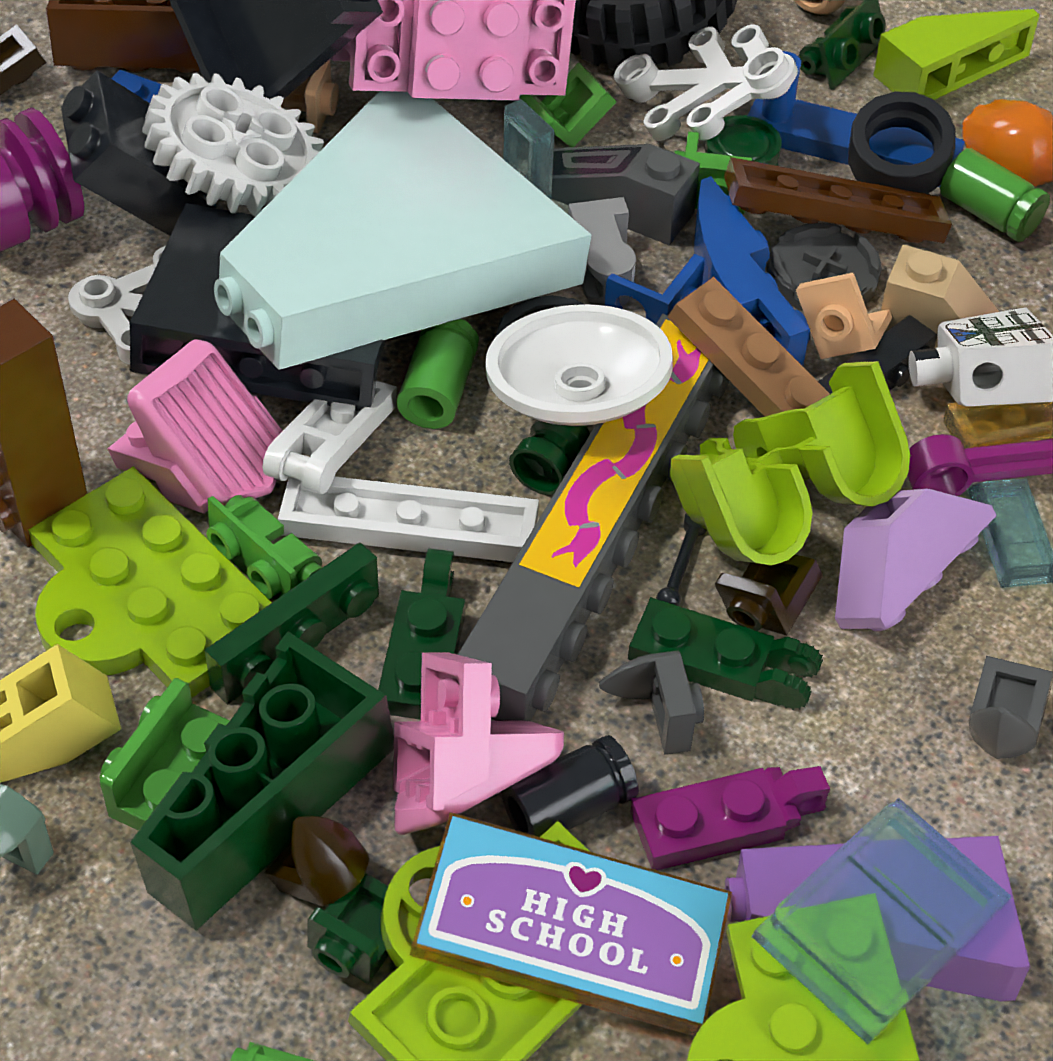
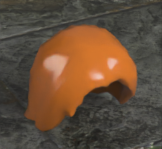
(1013, 136)

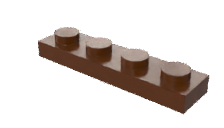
(836, 200)

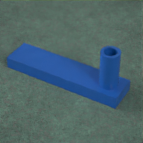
(827, 130)

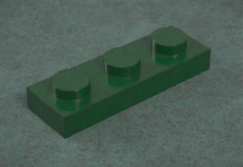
(307, 611)

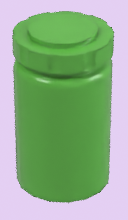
(994, 194)
(438, 374)

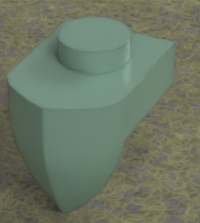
(23, 832)

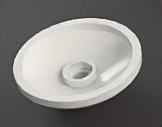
(579, 364)

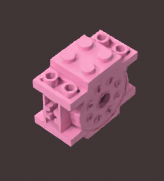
(464, 49)

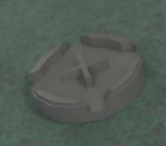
(820, 253)

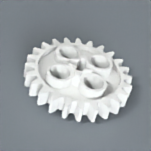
(228, 140)

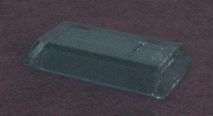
(1016, 535)

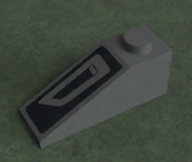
(652, 180)

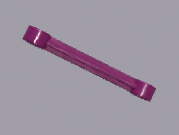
(947, 467)

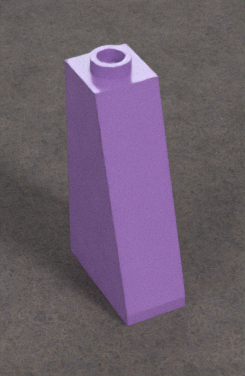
(987, 967)

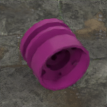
(34, 179)

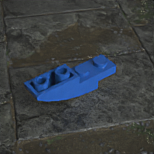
(738, 260)

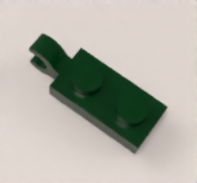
(422, 624)

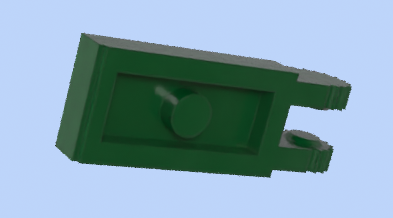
(728, 654)

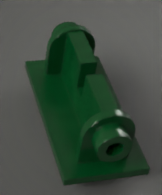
(845, 43)

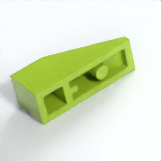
(952, 50)

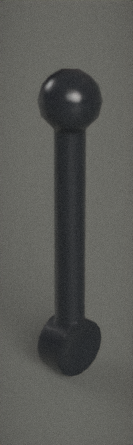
(670, 593)

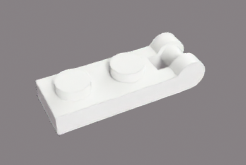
(326, 435)

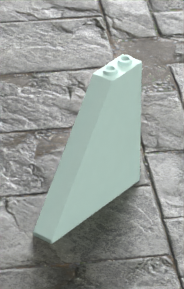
(393, 235)

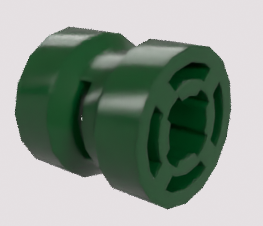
(547, 455)

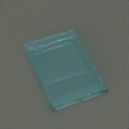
(881, 918)

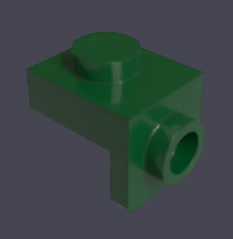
(349, 932)

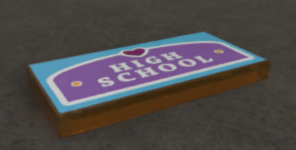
(573, 924)

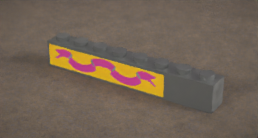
(588, 532)

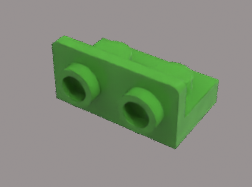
(156, 754)

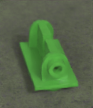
(244, 536)

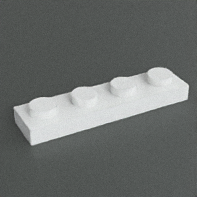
(410, 517)

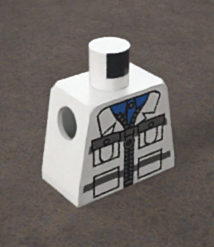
(989, 359)

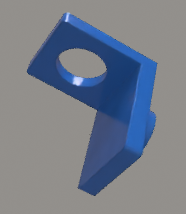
(653, 302)

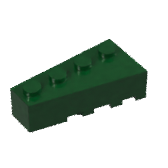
(283, 756)

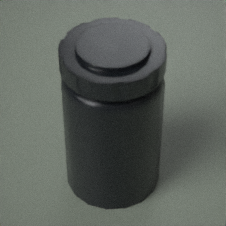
(572, 788)

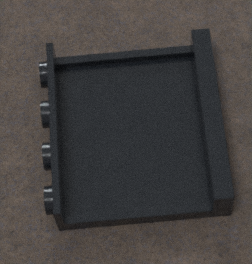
(270, 40)
(183, 307)

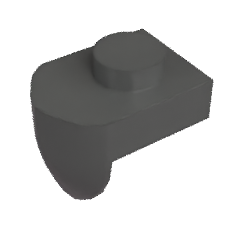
(673, 699)
(1009, 707)

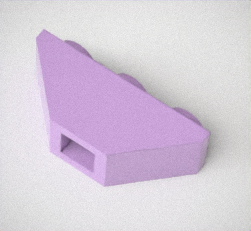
(900, 552)

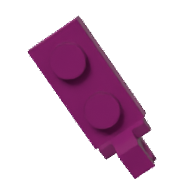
(726, 814)

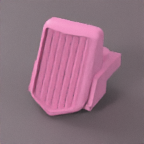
(197, 431)
(456, 750)

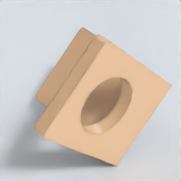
(840, 316)

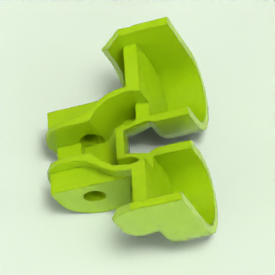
(757, 493)

